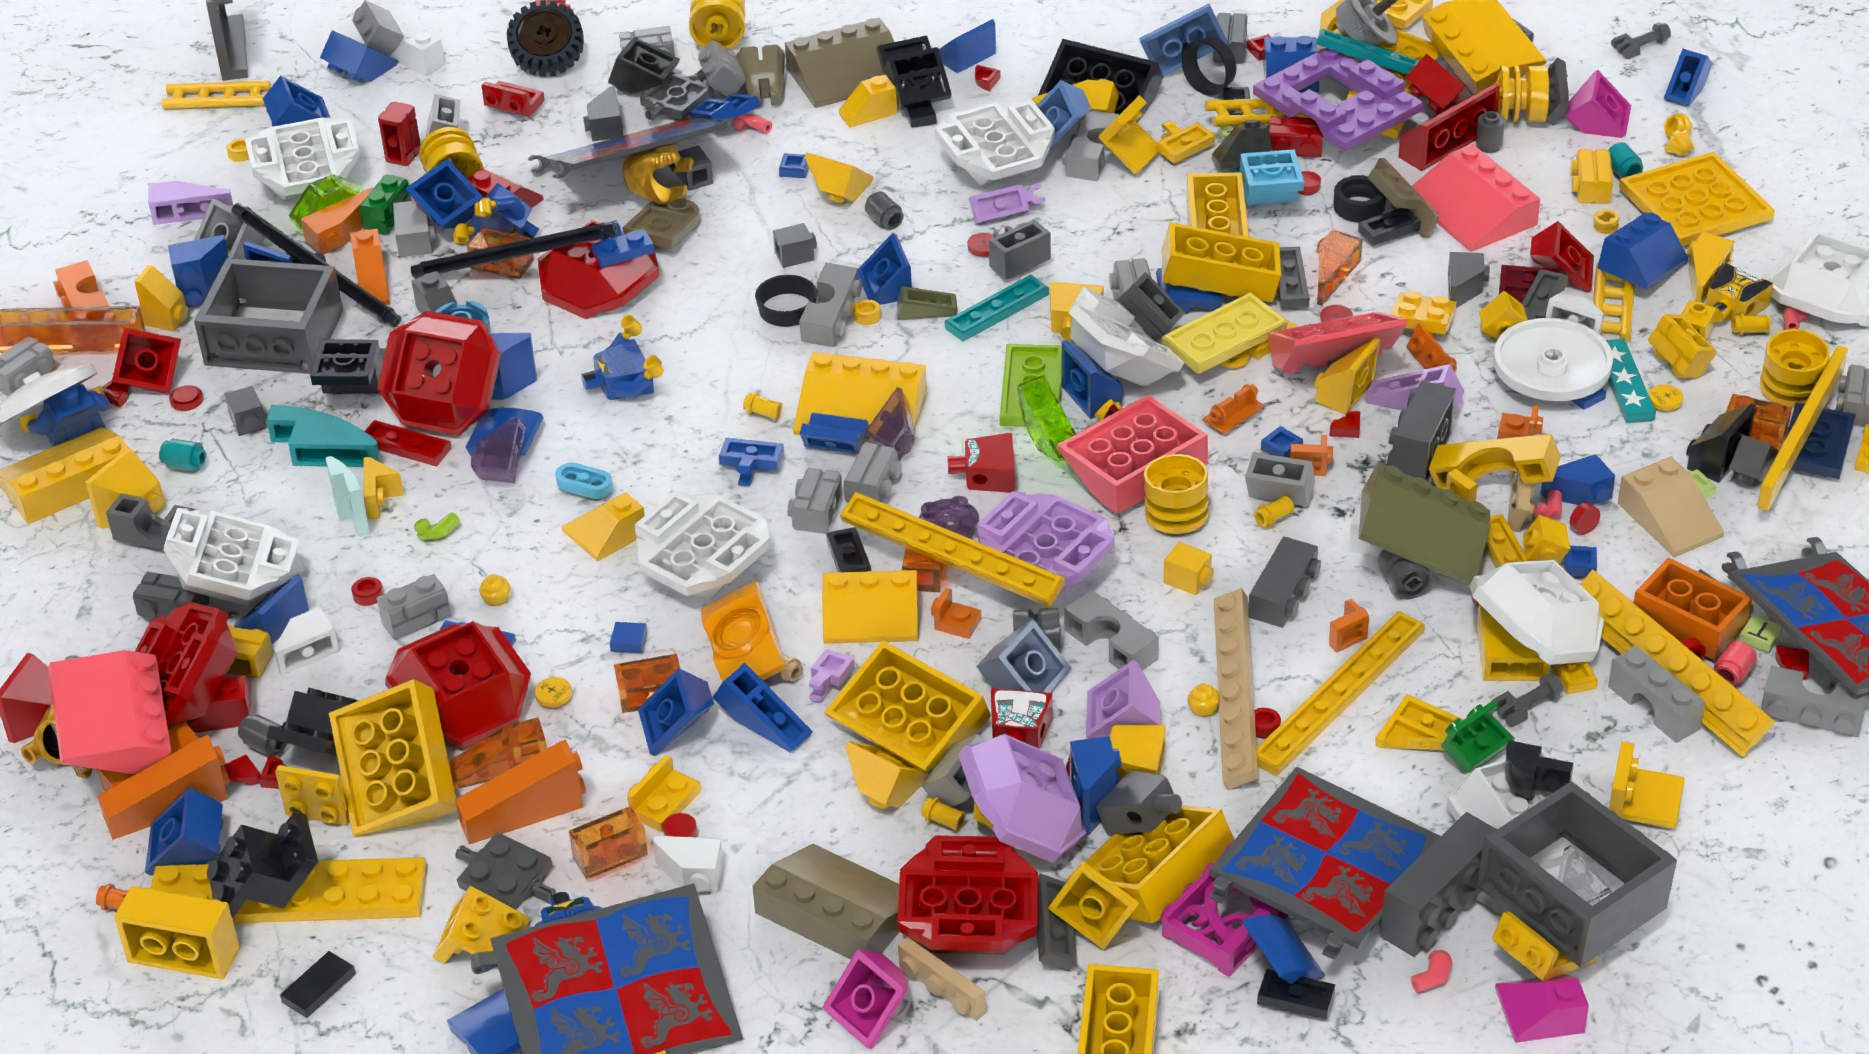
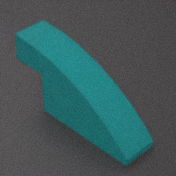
(319, 435)

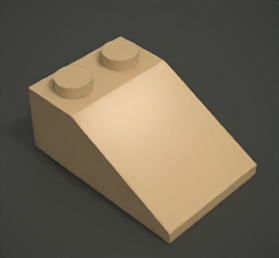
(1669, 506)

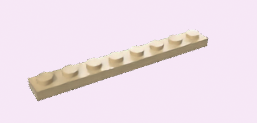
(1235, 689)

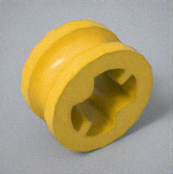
(1606, 221)

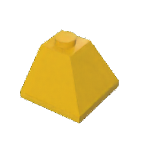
(837, 178)
(1348, 378)
(126, 476)
(606, 526)
(883, 775)
(1093, 905)

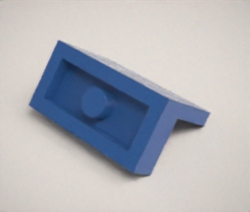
(834, 433)

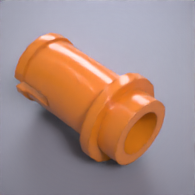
(110, 897)

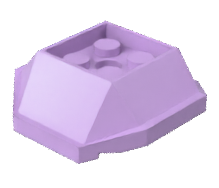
(1048, 534)
(1024, 796)

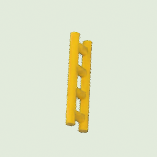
(203, 90)
(1246, 107)
(1625, 310)

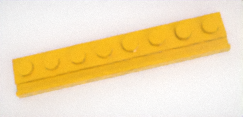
(1726, 708)

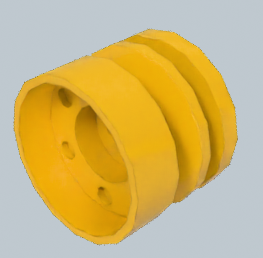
(1524, 93)
(450, 144)
(1793, 366)
(1176, 493)

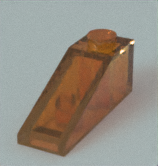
(1338, 257)
(498, 753)

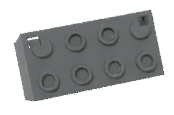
(267, 342)
(1551, 906)

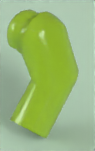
(436, 531)

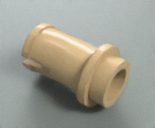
(794, 669)

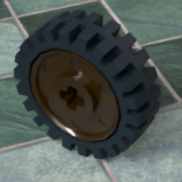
(545, 38)

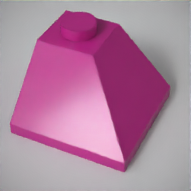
(1599, 108)
(867, 995)
(1543, 1008)

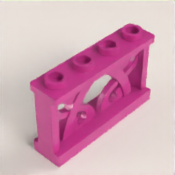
(1235, 944)

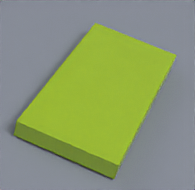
(1023, 364)

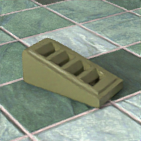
(924, 303)

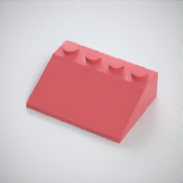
(1477, 198)
(1332, 339)
(1117, 449)
(109, 711)

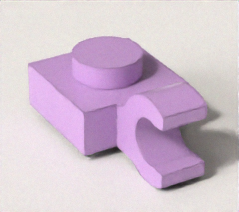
(828, 670)

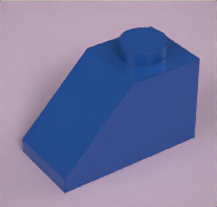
(1688, 77)
(1582, 481)

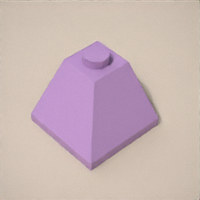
(1121, 700)

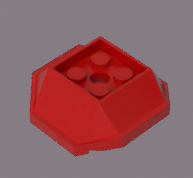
(579, 285)
(466, 377)
(191, 656)
(487, 692)
(968, 896)

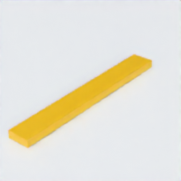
(1802, 428)
(1504, 548)
(953, 549)
(1338, 693)

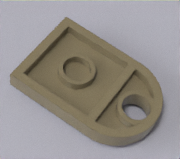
(665, 222)

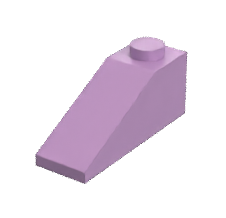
(182, 201)
(1395, 390)

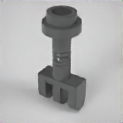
(1630, 47)
(1515, 710)

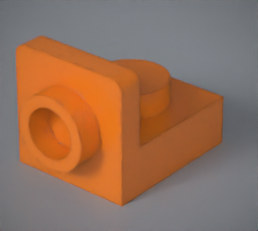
(1520, 426)
(1318, 454)
(954, 617)
(1349, 628)

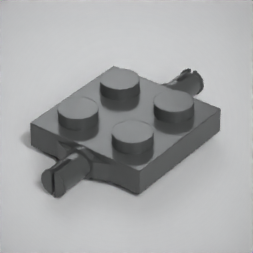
(676, 95)
(506, 871)

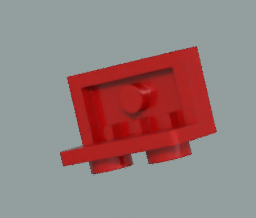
(511, 97)

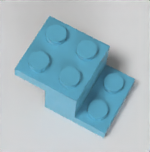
(1270, 177)

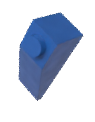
(760, 709)

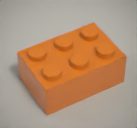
(1694, 606)

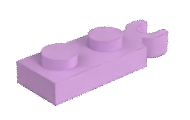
(1003, 202)

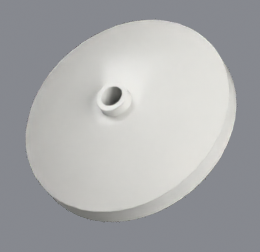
(1553, 359)
(39, 388)

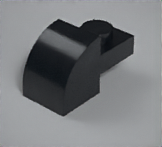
(1530, 771)

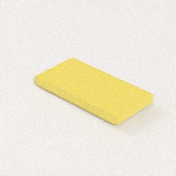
(1224, 333)

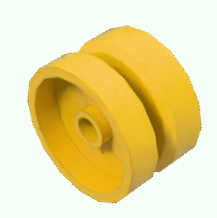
(717, 21)

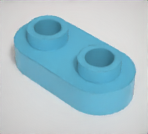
(584, 480)

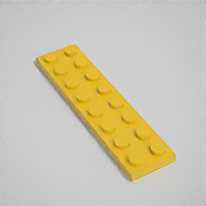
(329, 892)

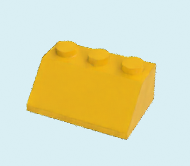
(870, 606)

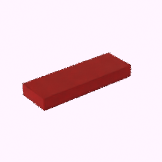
(409, 443)

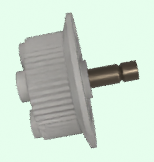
(1366, 21)

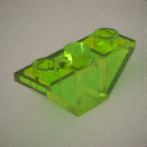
(321, 195)
(1044, 417)

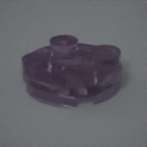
(952, 510)

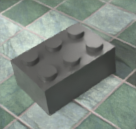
(1422, 428)

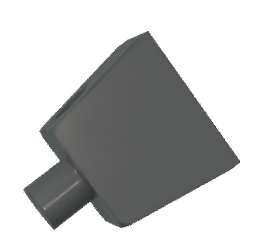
(1138, 803)

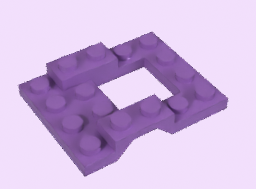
(1373, 110)

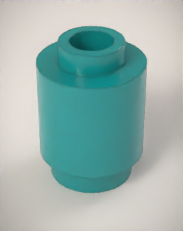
(1625, 160)
(182, 454)

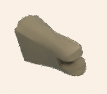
(763, 76)

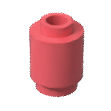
(1736, 662)

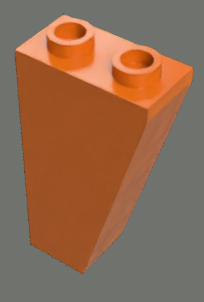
(147, 794)
(524, 794)

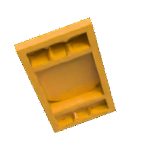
(742, 633)

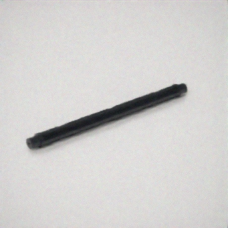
(516, 249)
(300, 253)

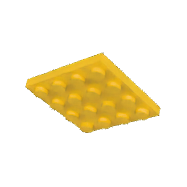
(1697, 197)

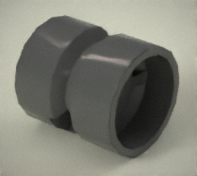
(1404, 576)
(1045, 618)

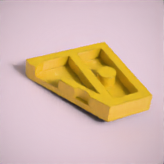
(1415, 726)

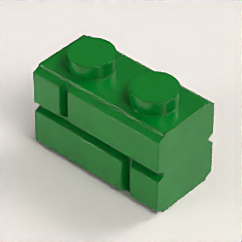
(378, 205)

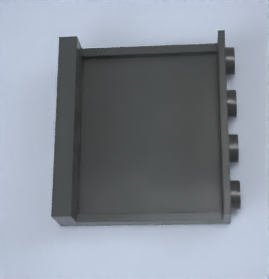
(228, 40)

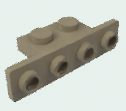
(1403, 195)

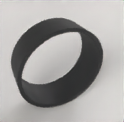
(1193, 73)
(784, 285)

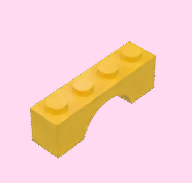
(1530, 456)

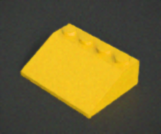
(1478, 40)
(857, 387)
(58, 474)
(908, 707)
(393, 759)
(1162, 862)

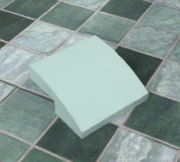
(347, 495)

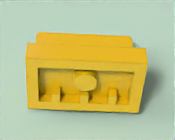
(1129, 139)
(313, 793)
(1643, 793)
(474, 921)

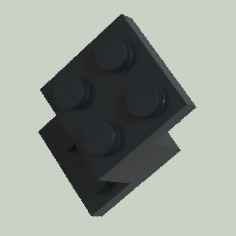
(914, 71)
(348, 366)
(309, 721)
(263, 864)

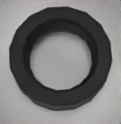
(1358, 210)

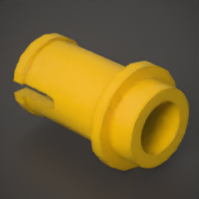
(1750, 324)
(756, 404)
(1268, 514)
(943, 814)

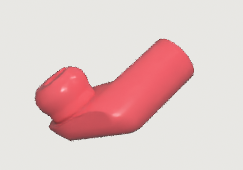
(753, 121)
(1793, 317)
(1553, 508)
(1437, 973)

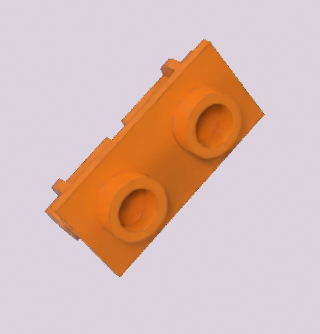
(1427, 350)
(1234, 410)

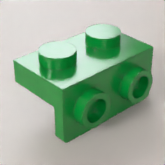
(1476, 737)

